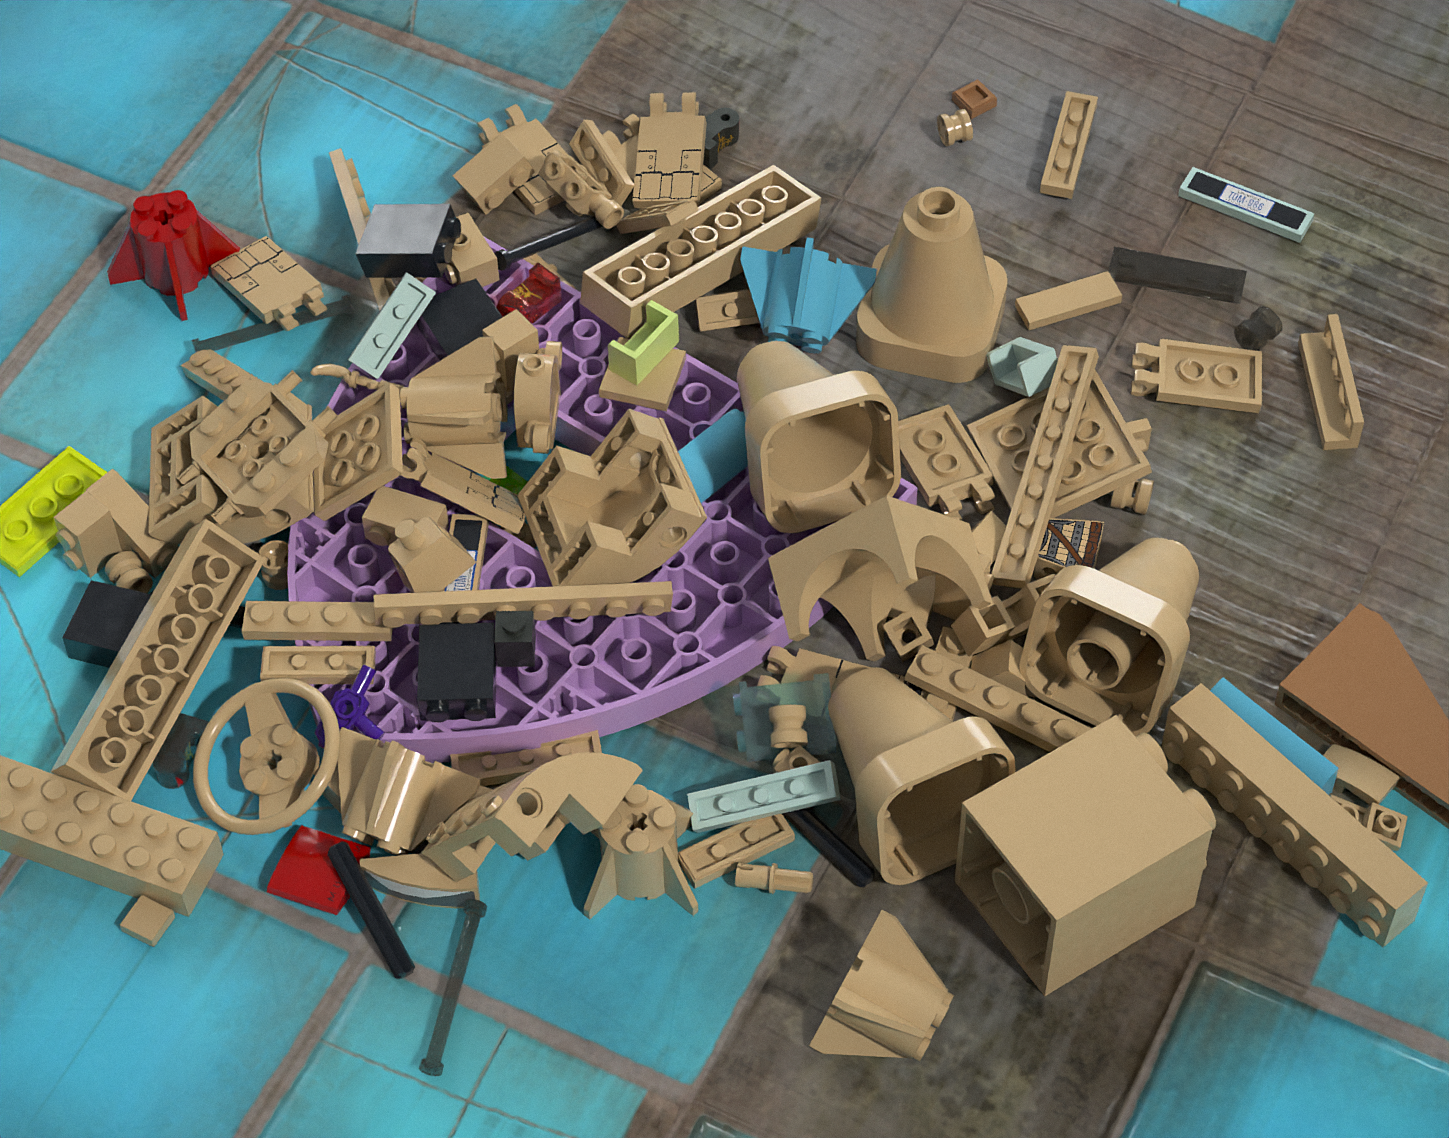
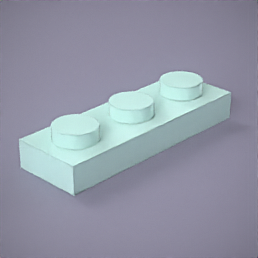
(391, 325)

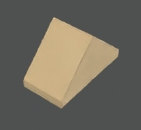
(1002, 666)

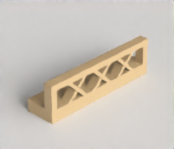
(1332, 386)

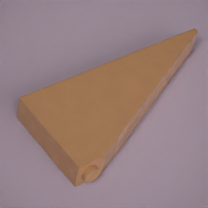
(1372, 699)

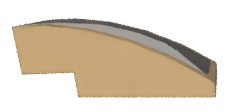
(419, 881)

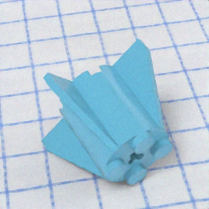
(803, 293)

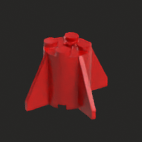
(168, 246)

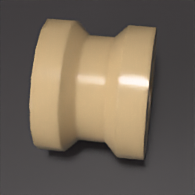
(954, 127)

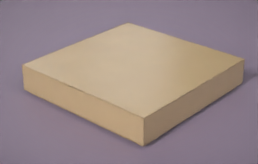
(654, 390)

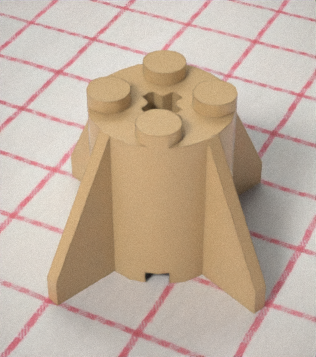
(460, 409)
(395, 792)
(641, 852)
(885, 999)

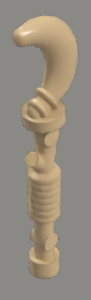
(352, 378)

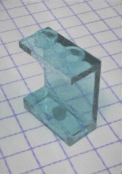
(754, 706)

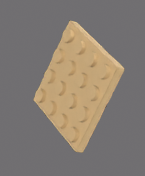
(1099, 460)

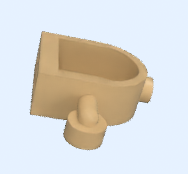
(538, 397)

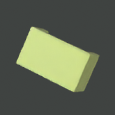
(646, 346)

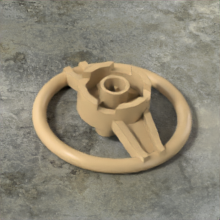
(274, 759)

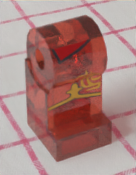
(533, 296)

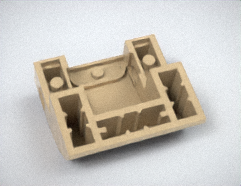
(179, 507)
(613, 510)
(532, 811)

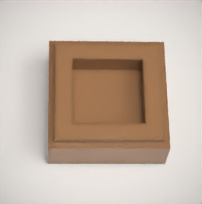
(974, 99)

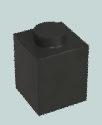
(515, 638)

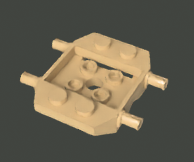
(253, 483)

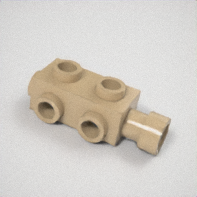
(580, 189)

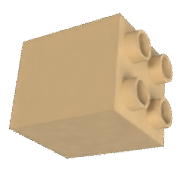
(1083, 852)

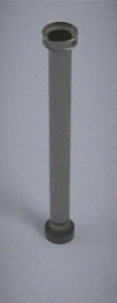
(262, 329)
(432, 1063)

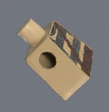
(1068, 544)

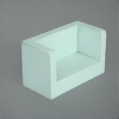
(1023, 366)

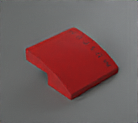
(308, 874)

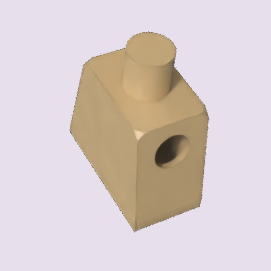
(427, 556)

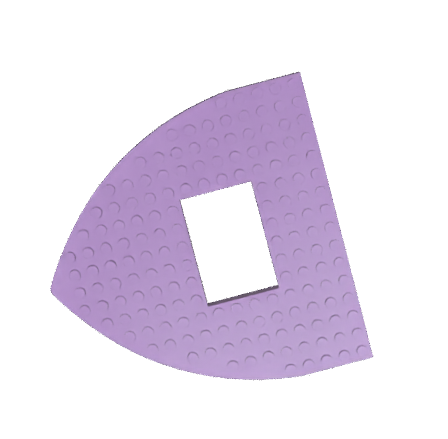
(590, 669)

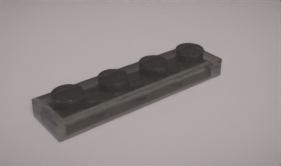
(1177, 275)

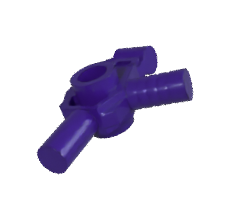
(351, 707)

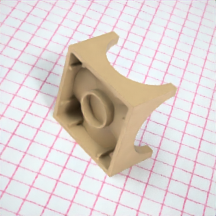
(867, 564)

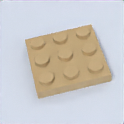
(361, 452)

